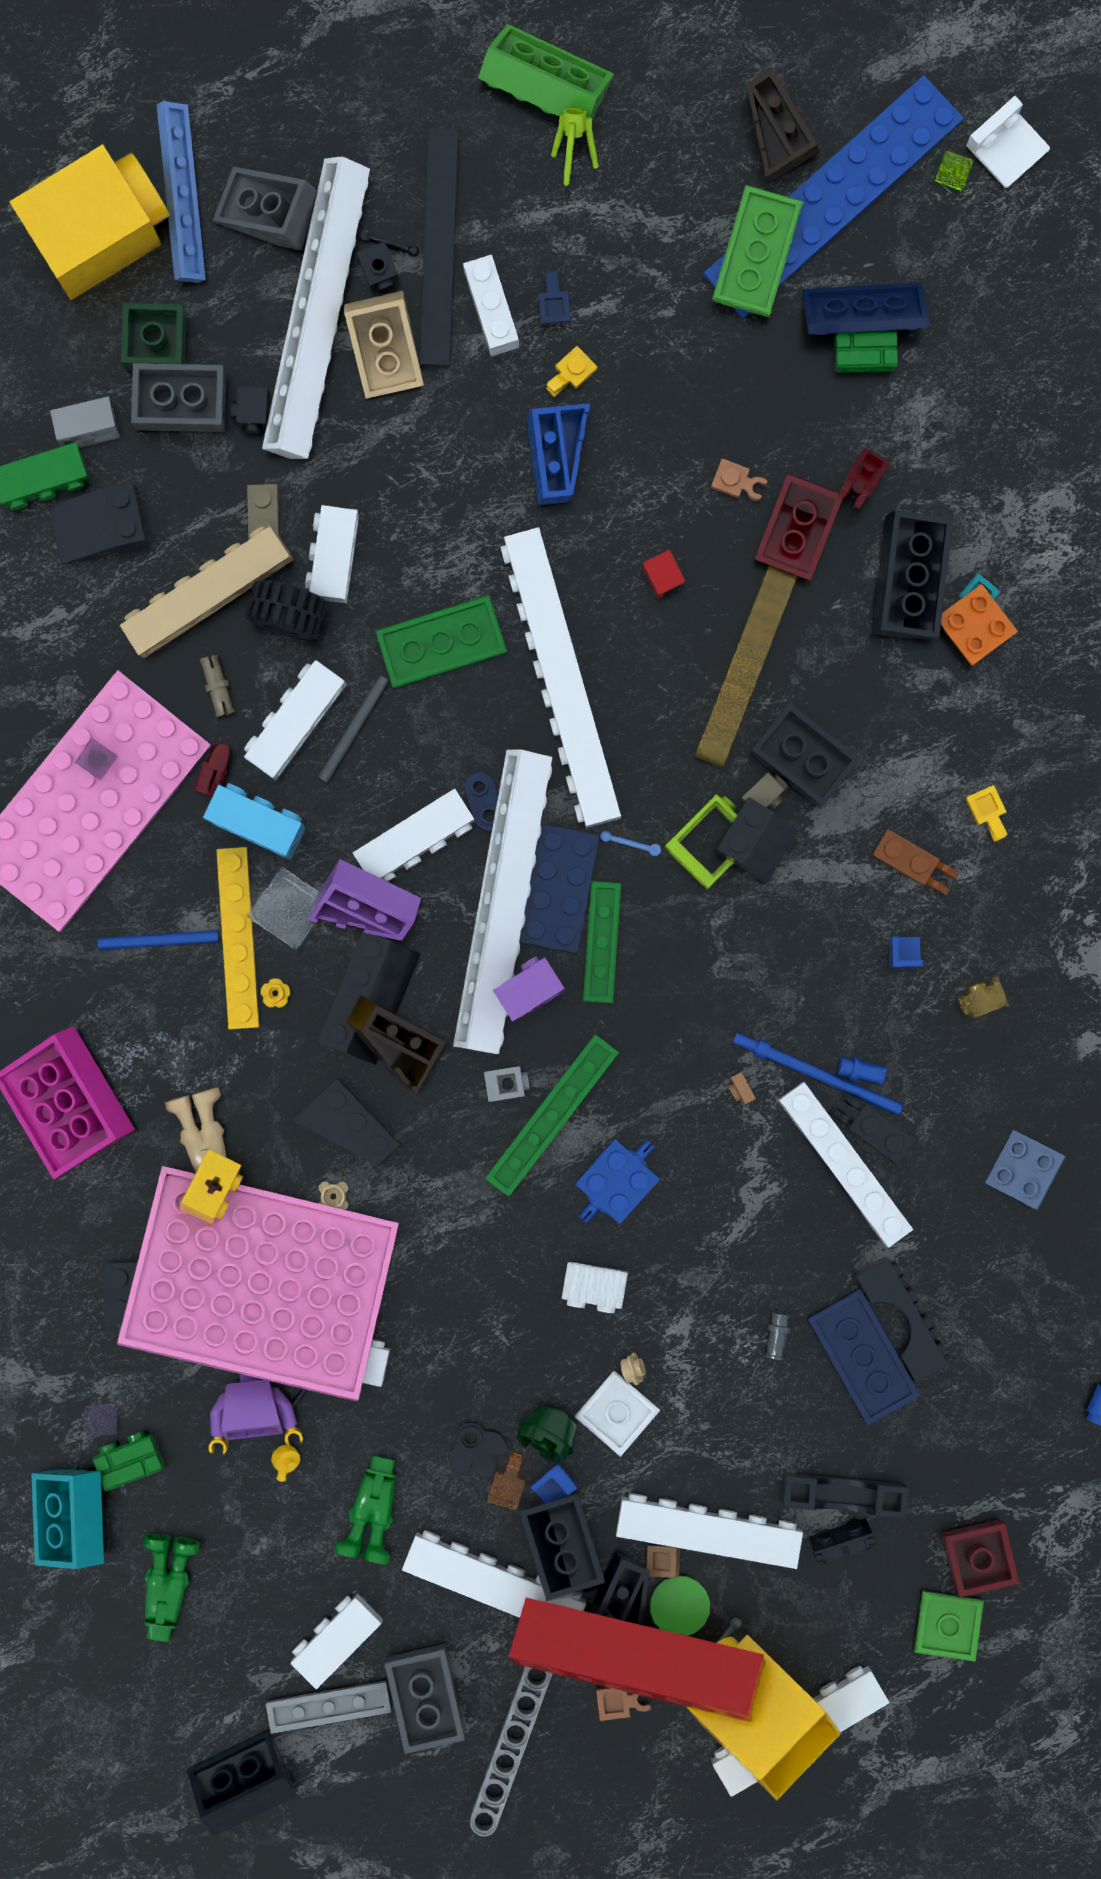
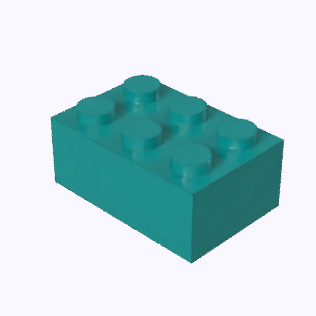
(67, 1518)

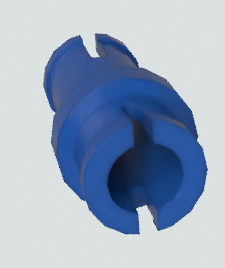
(857, 1069)

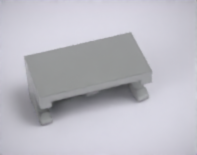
(85, 423)

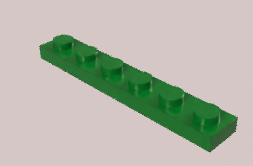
(551, 1115)

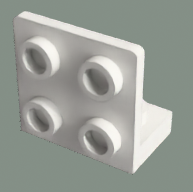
(1007, 144)

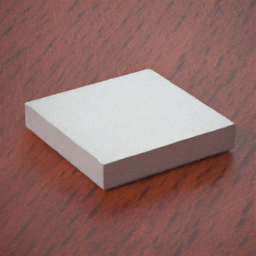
(617, 1413)

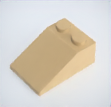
(383, 344)

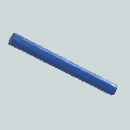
(158, 939)

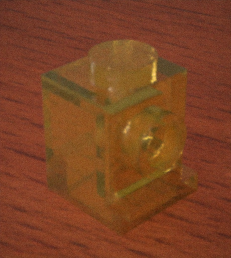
(983, 998)

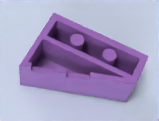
(366, 902)
(529, 989)

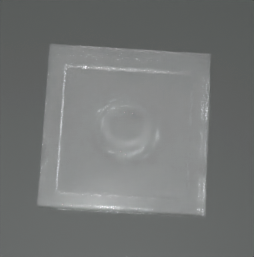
(285, 908)

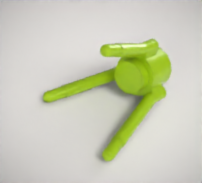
(574, 123)

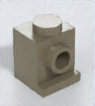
(767, 791)

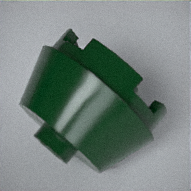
(548, 1433)

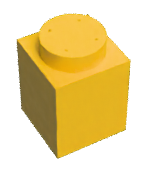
(92, 218)
(784, 1731)

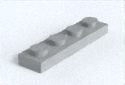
(328, 1706)

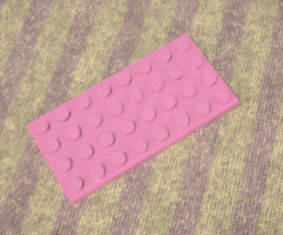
(72, 827)

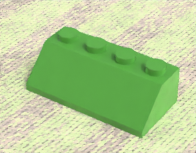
(543, 73)

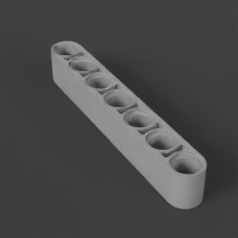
(513, 1747)

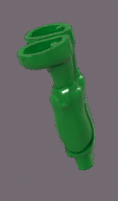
(371, 1505)
(165, 1590)

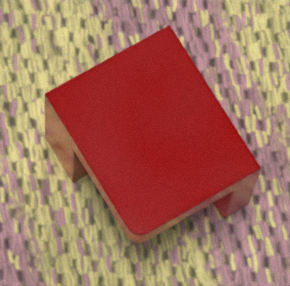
(663, 573)

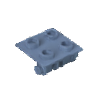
(1025, 1169)

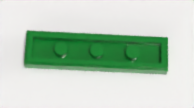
(602, 942)

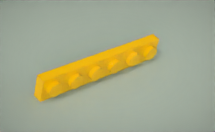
(237, 938)

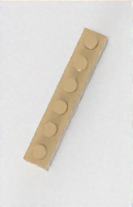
(206, 591)

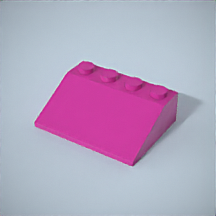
(64, 1102)

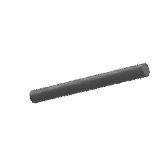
(353, 729)

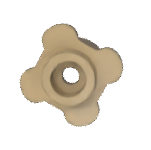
(339, 1189)
(633, 1369)

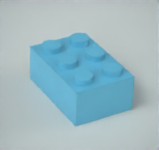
(255, 820)

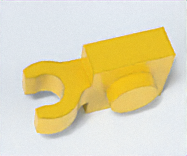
(573, 370)
(987, 808)

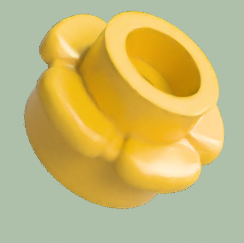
(267, 993)

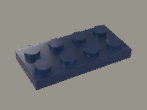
(865, 308)
(559, 888)
(863, 1357)

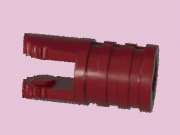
(213, 770)

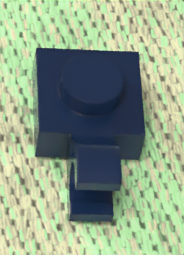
(554, 304)

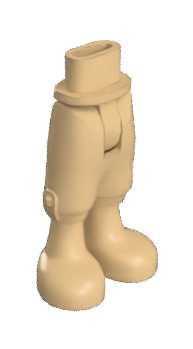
(195, 1140)

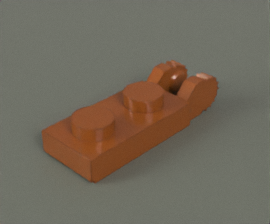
(912, 861)

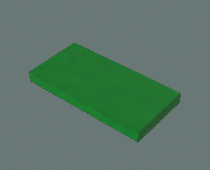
(441, 642)

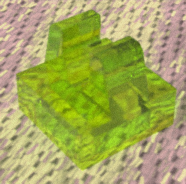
(954, 170)

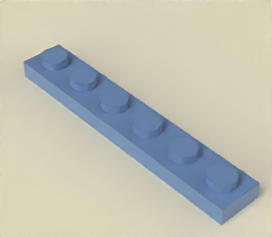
(181, 192)

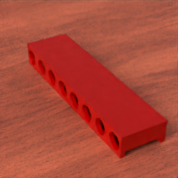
(637, 1659)

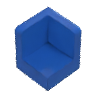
(904, 952)
(553, 1484)

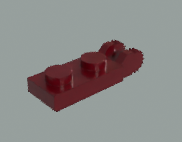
(864, 476)

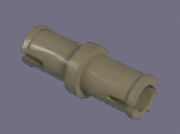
(217, 685)

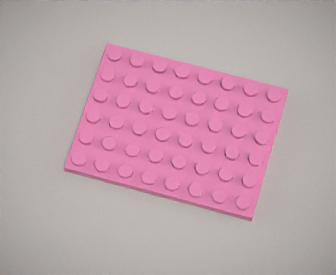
(265, 1291)

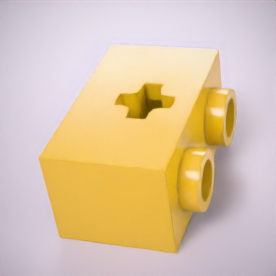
(197, 1199)

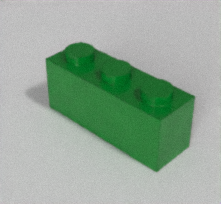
(42, 476)

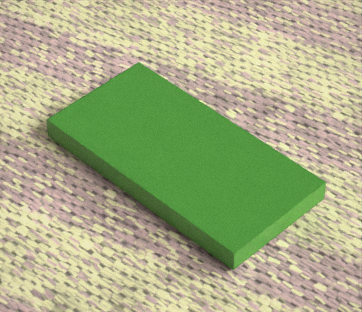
(757, 251)

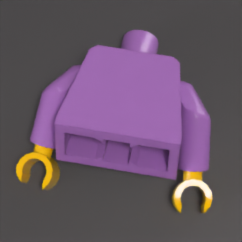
(250, 1411)

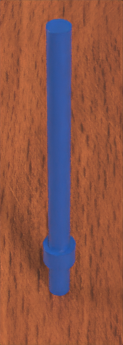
(764, 1050)

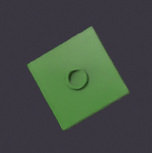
(948, 1626)

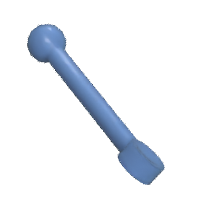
(654, 849)

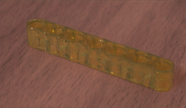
(746, 666)

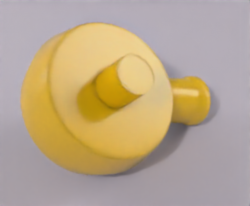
(285, 1460)

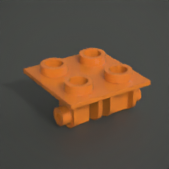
(977, 625)

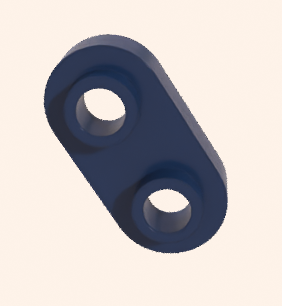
(481, 801)

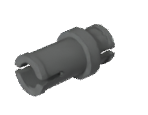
(779, 1329)

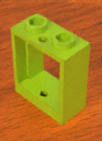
(693, 866)

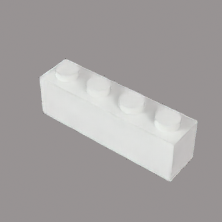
(295, 720)
(415, 836)

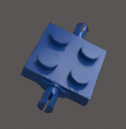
(617, 1181)

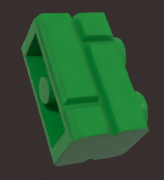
(866, 351)
(128, 1461)

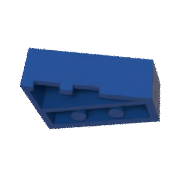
(555, 449)

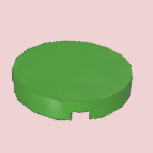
(680, 1605)

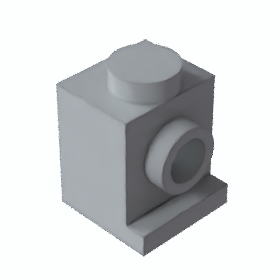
(494, 1083)

